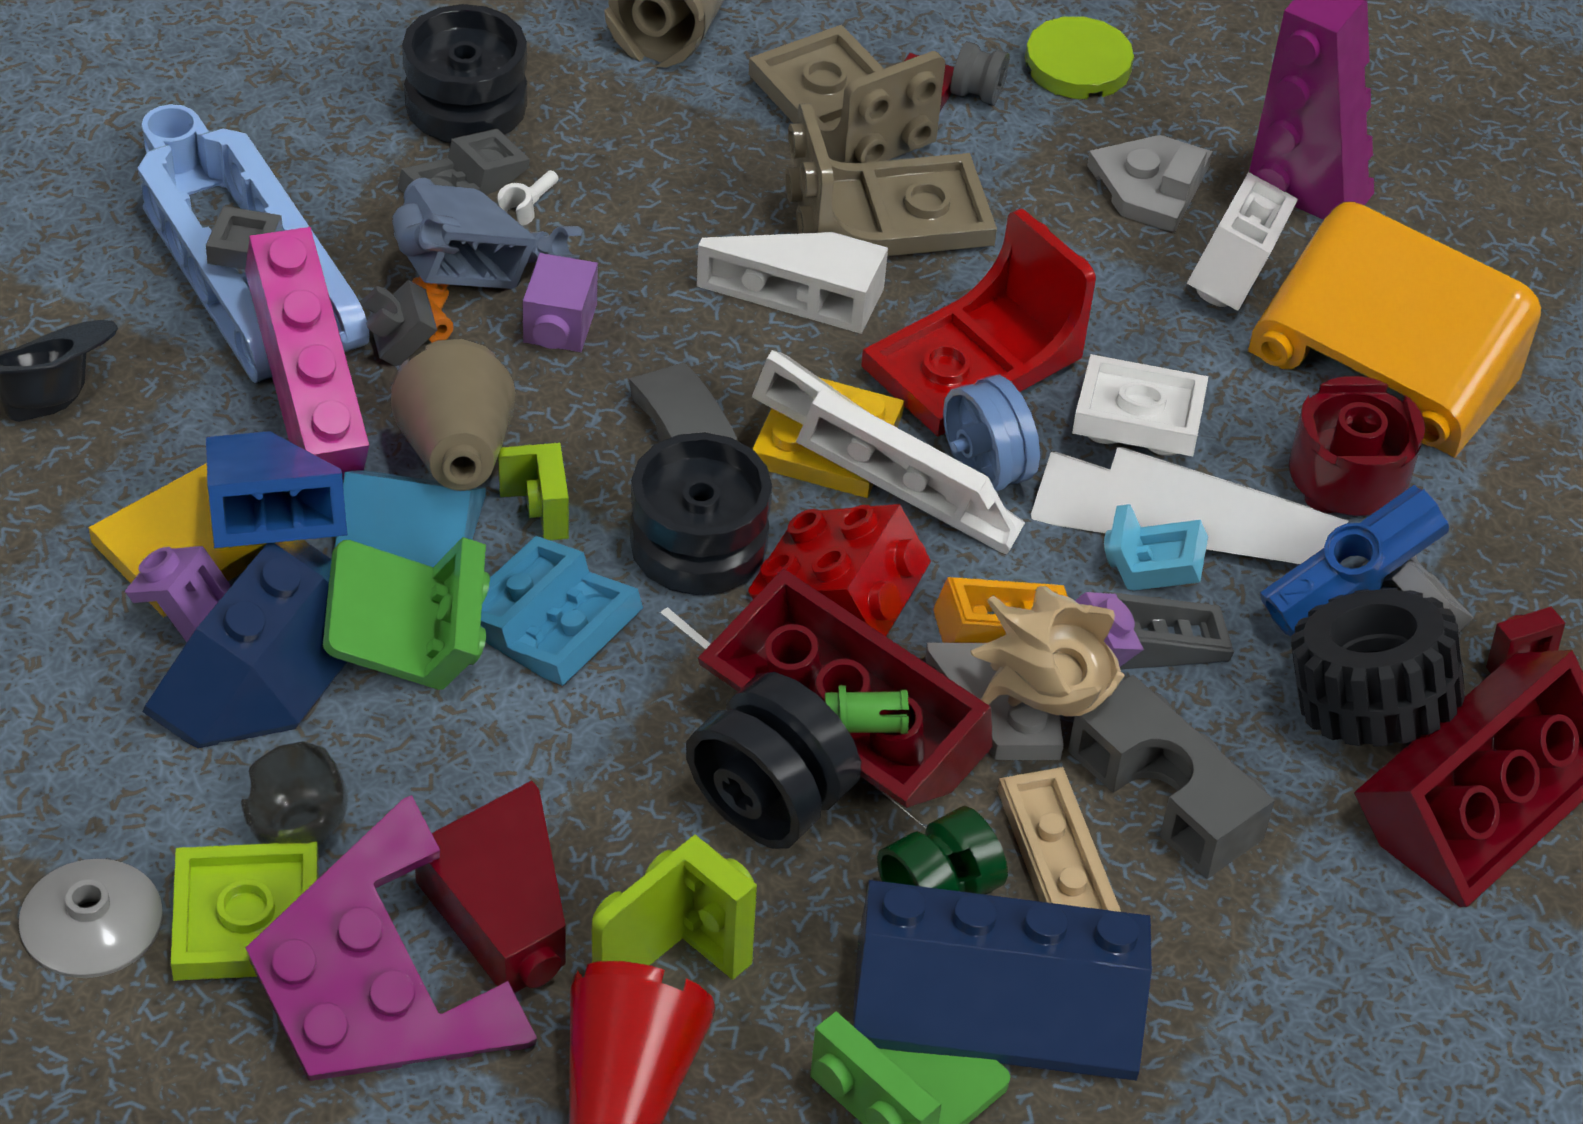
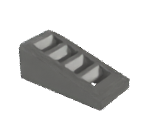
(1182, 647)

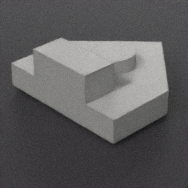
(1151, 178)

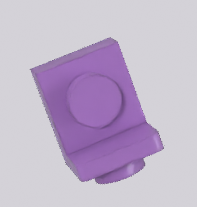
(182, 583)

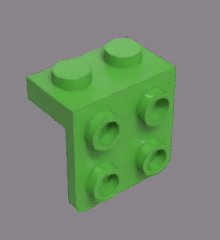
(407, 614)
(901, 1085)

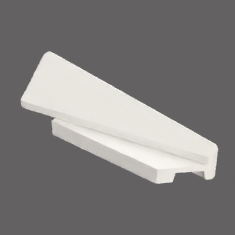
(886, 454)
(1162, 493)

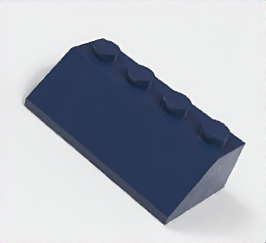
(1003, 979)

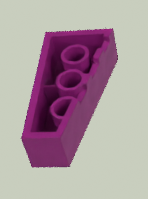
(1316, 107)

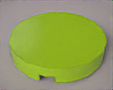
(1079, 57)

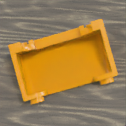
(1406, 316)

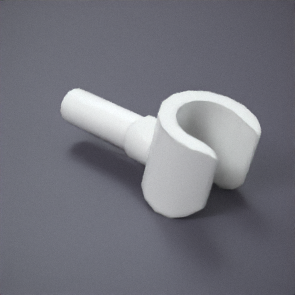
(524, 197)

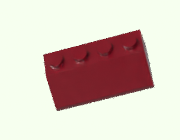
(824, 646)
(1487, 781)

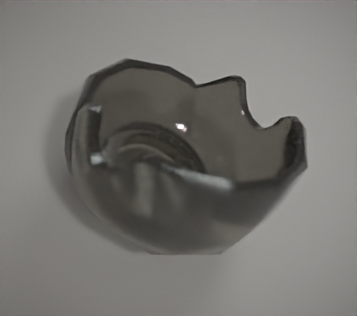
(295, 795)

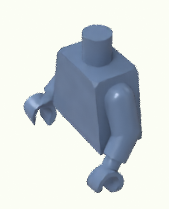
(467, 238)

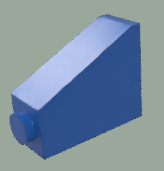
(271, 491)

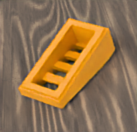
(964, 607)

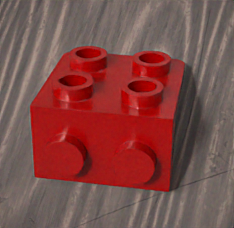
(855, 557)

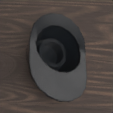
(49, 370)

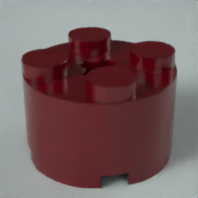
(1355, 446)

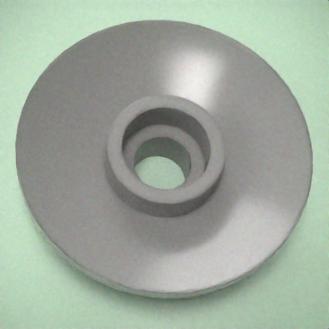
(95, 938)

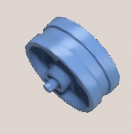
(992, 430)

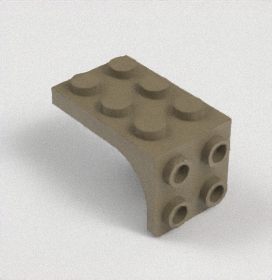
(858, 104)
(889, 203)

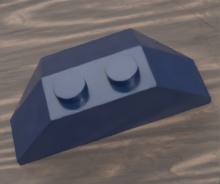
(256, 654)

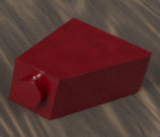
(501, 889)

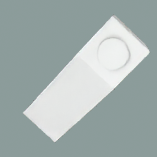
(1242, 243)
(801, 274)

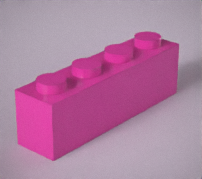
(305, 348)

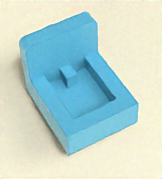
(1157, 553)

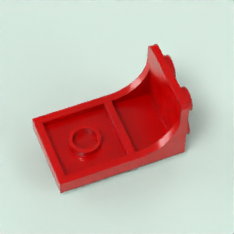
(1015, 323)

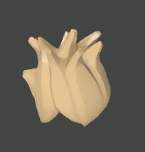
(1052, 655)

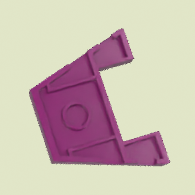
(348, 980)

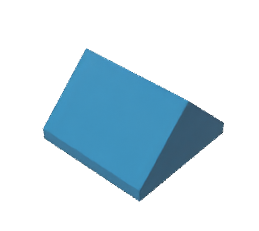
(408, 514)

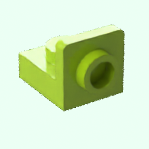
(540, 476)

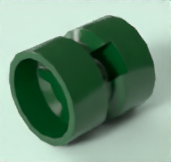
(953, 855)

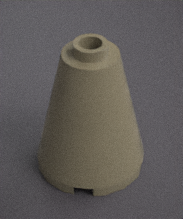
(660, 28)
(454, 410)

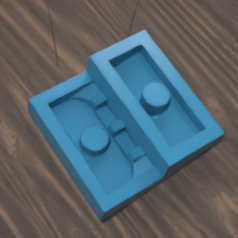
(554, 611)

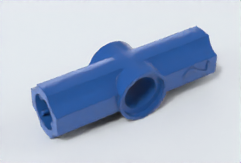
(1383, 538)

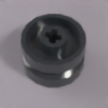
(464, 71)
(700, 513)
(773, 759)

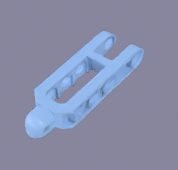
(190, 159)

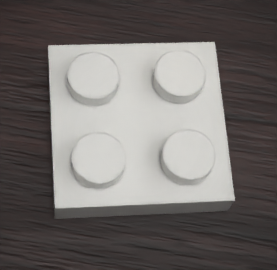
(1140, 406)

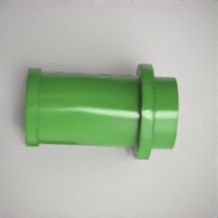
(861, 710)

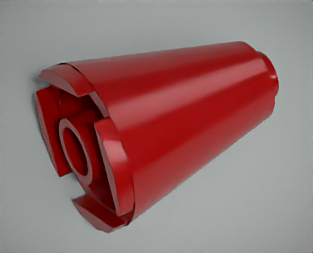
(631, 1042)

